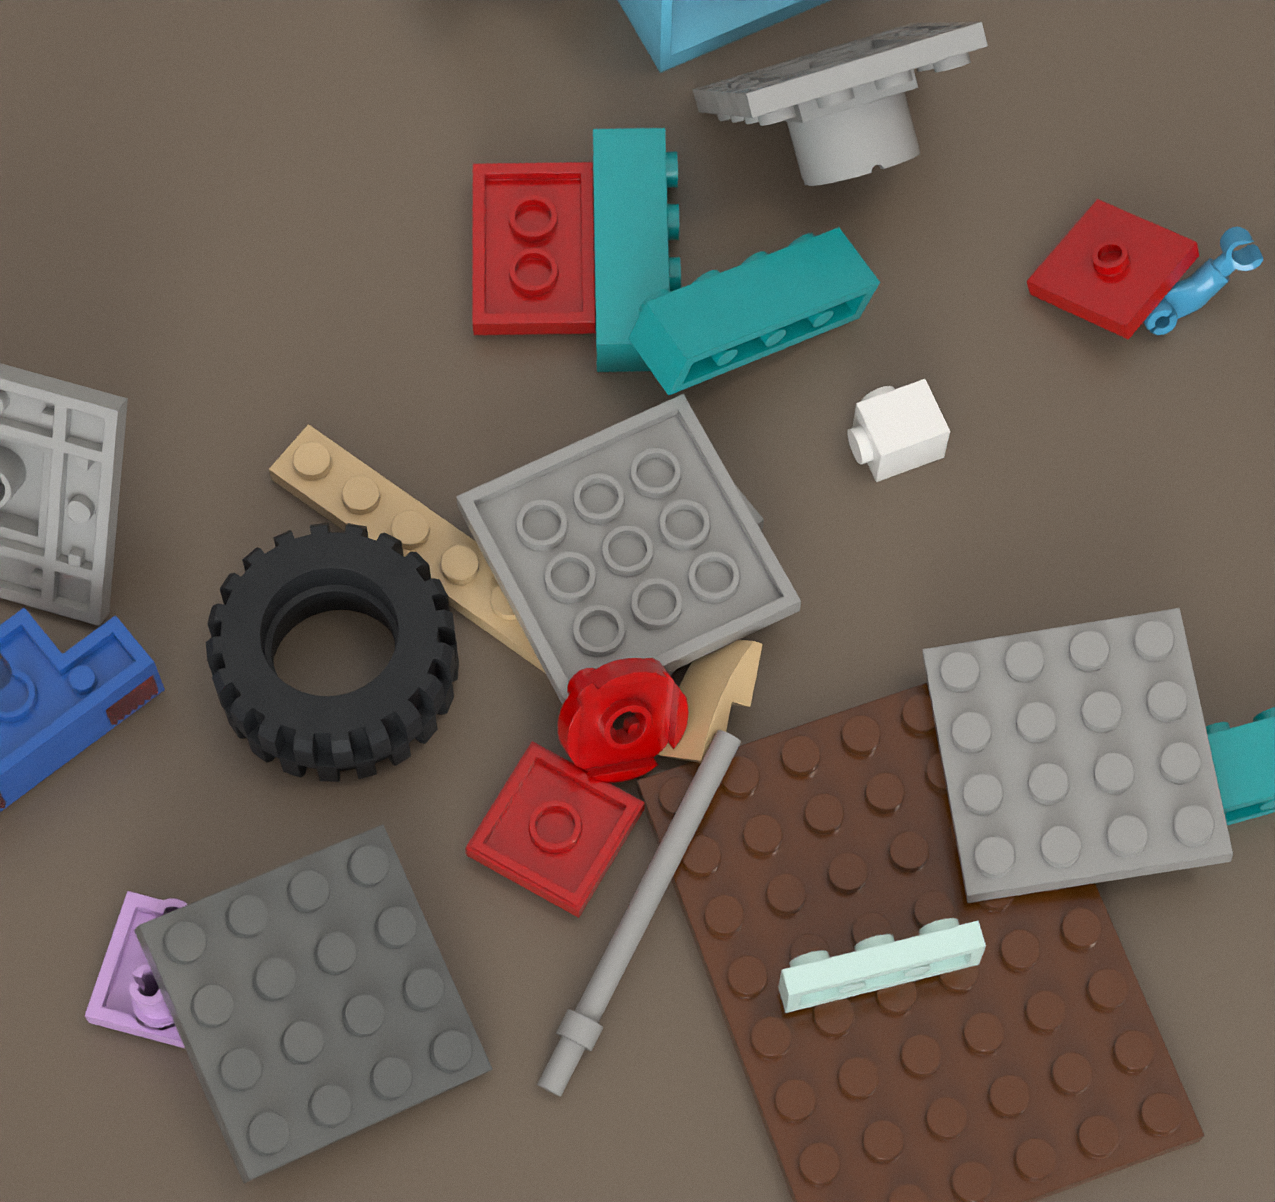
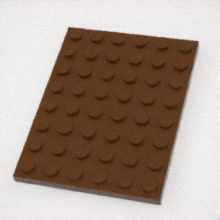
(937, 1086)

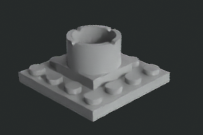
(847, 100)
(58, 493)

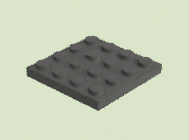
(312, 1001)

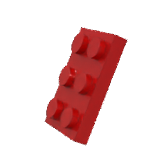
(533, 248)

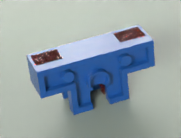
(64, 701)

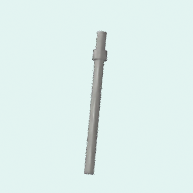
(580, 1027)

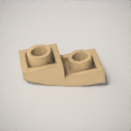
(710, 689)

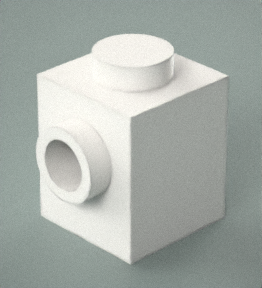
(898, 430)

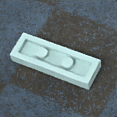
(880, 964)

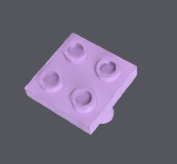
(126, 989)

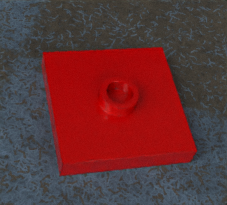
(1113, 268)
(555, 829)

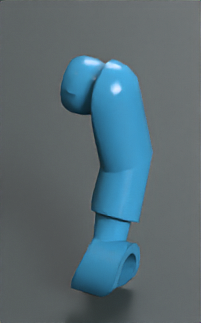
(1205, 282)

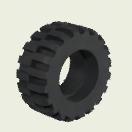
(320, 576)

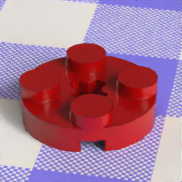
(605, 694)

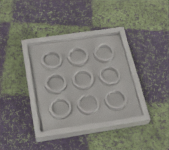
(628, 548)
(1075, 756)

